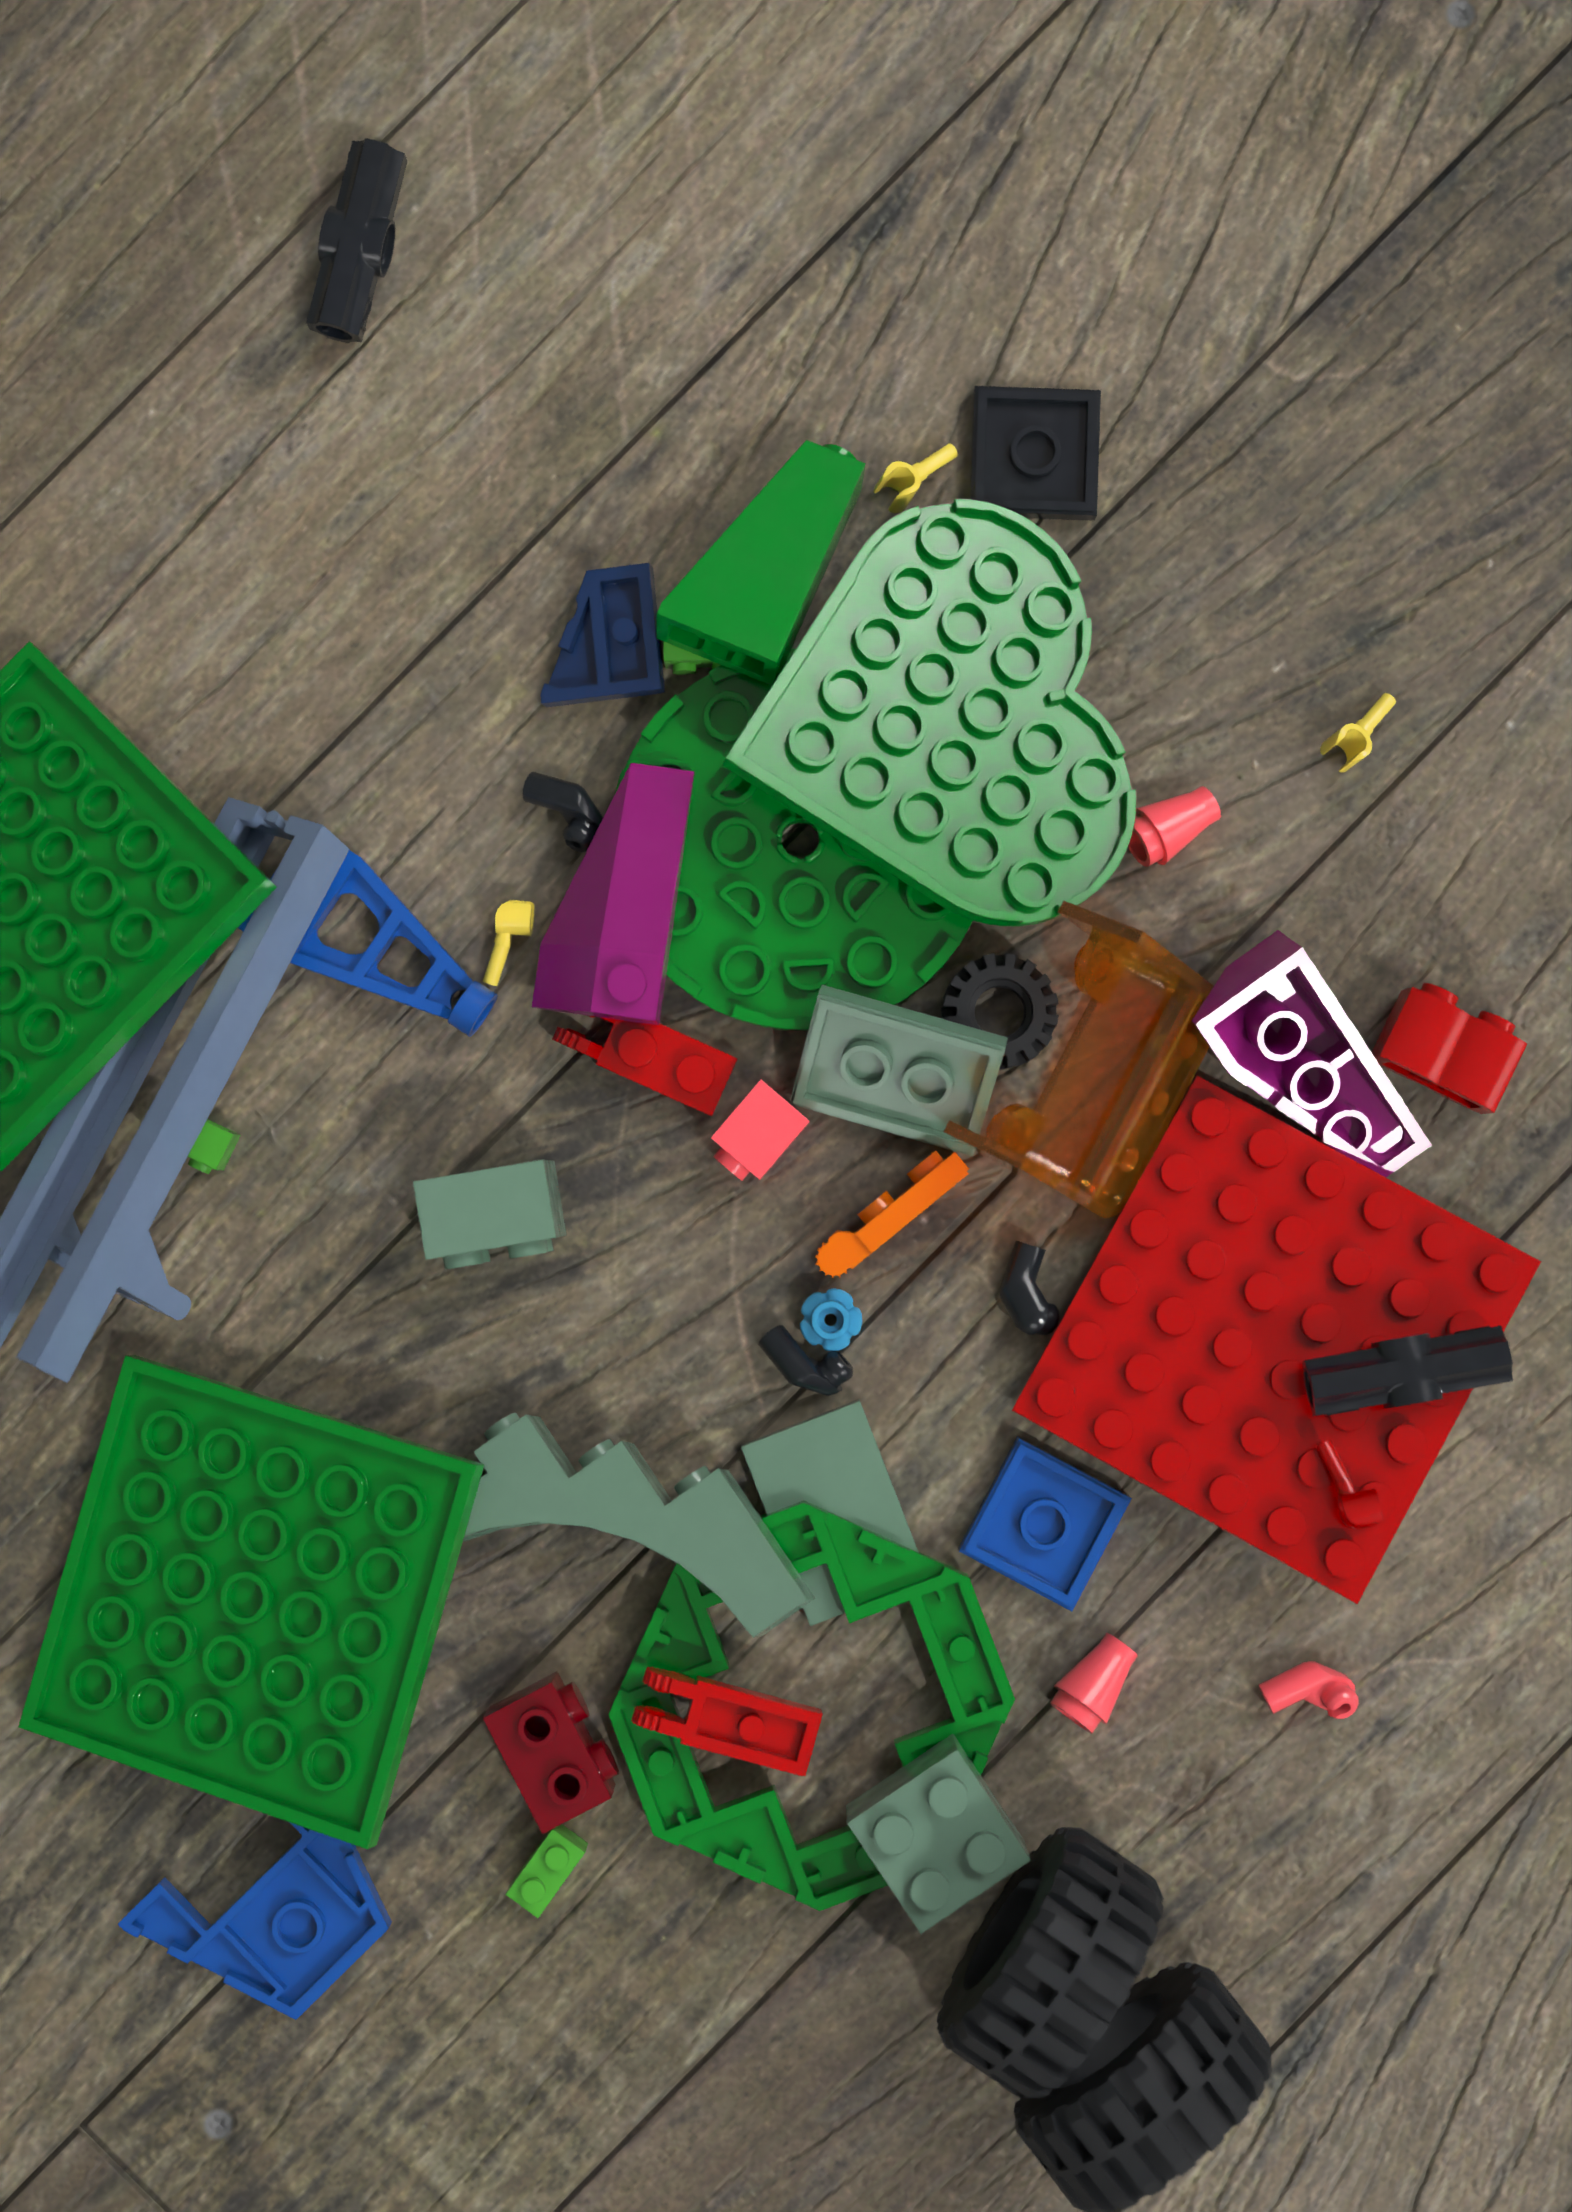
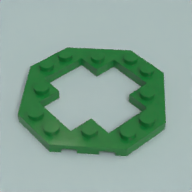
(753, 1830)

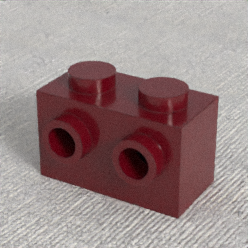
(552, 1751)

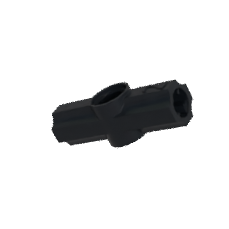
(357, 241)
(1407, 1370)

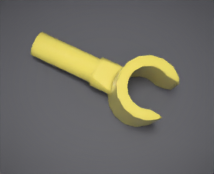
(907, 477)
(1355, 738)
(510, 919)

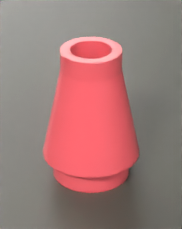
(1170, 825)
(1093, 1685)

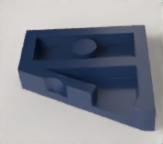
(610, 641)

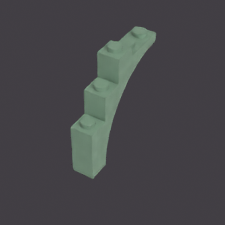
(704, 1529)

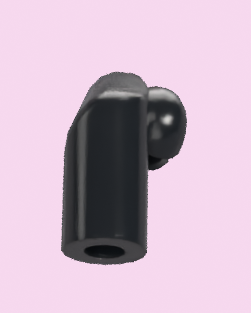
(571, 802)
(1022, 1295)

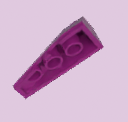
(617, 917)
(1297, 1048)

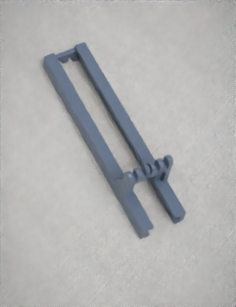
(116, 1245)

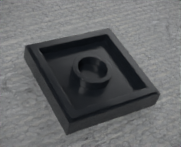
(1036, 450)

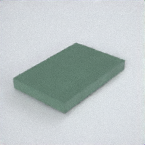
(896, 1068)
(837, 1468)

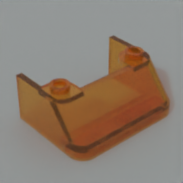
(1115, 1076)

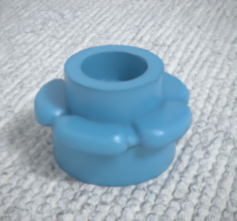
(837, 1303)

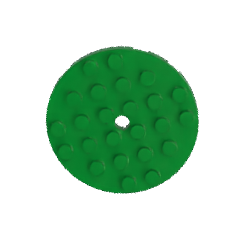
(762, 925)

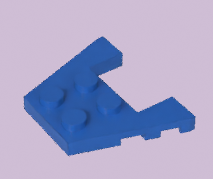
(285, 1932)

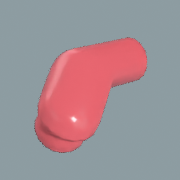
(1314, 1684)

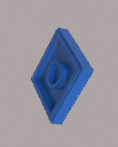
(1044, 1524)

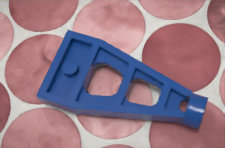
(394, 920)

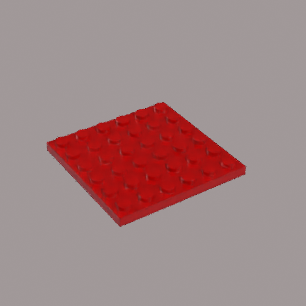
(1213, 1292)

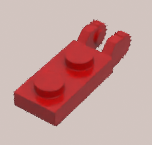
(659, 1060)
(734, 1721)

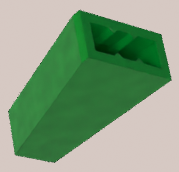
(764, 571)

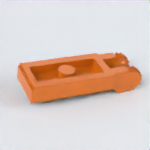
(888, 1215)

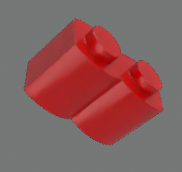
(1448, 1048)

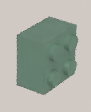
(488, 1210)
(936, 1833)

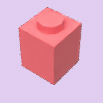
(758, 1132)

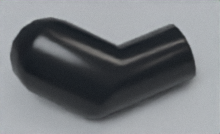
(801, 1370)

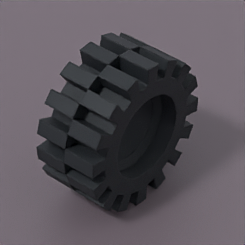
(1025, 982)

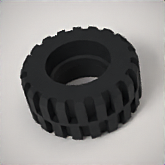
(1051, 1963)
(1150, 2092)

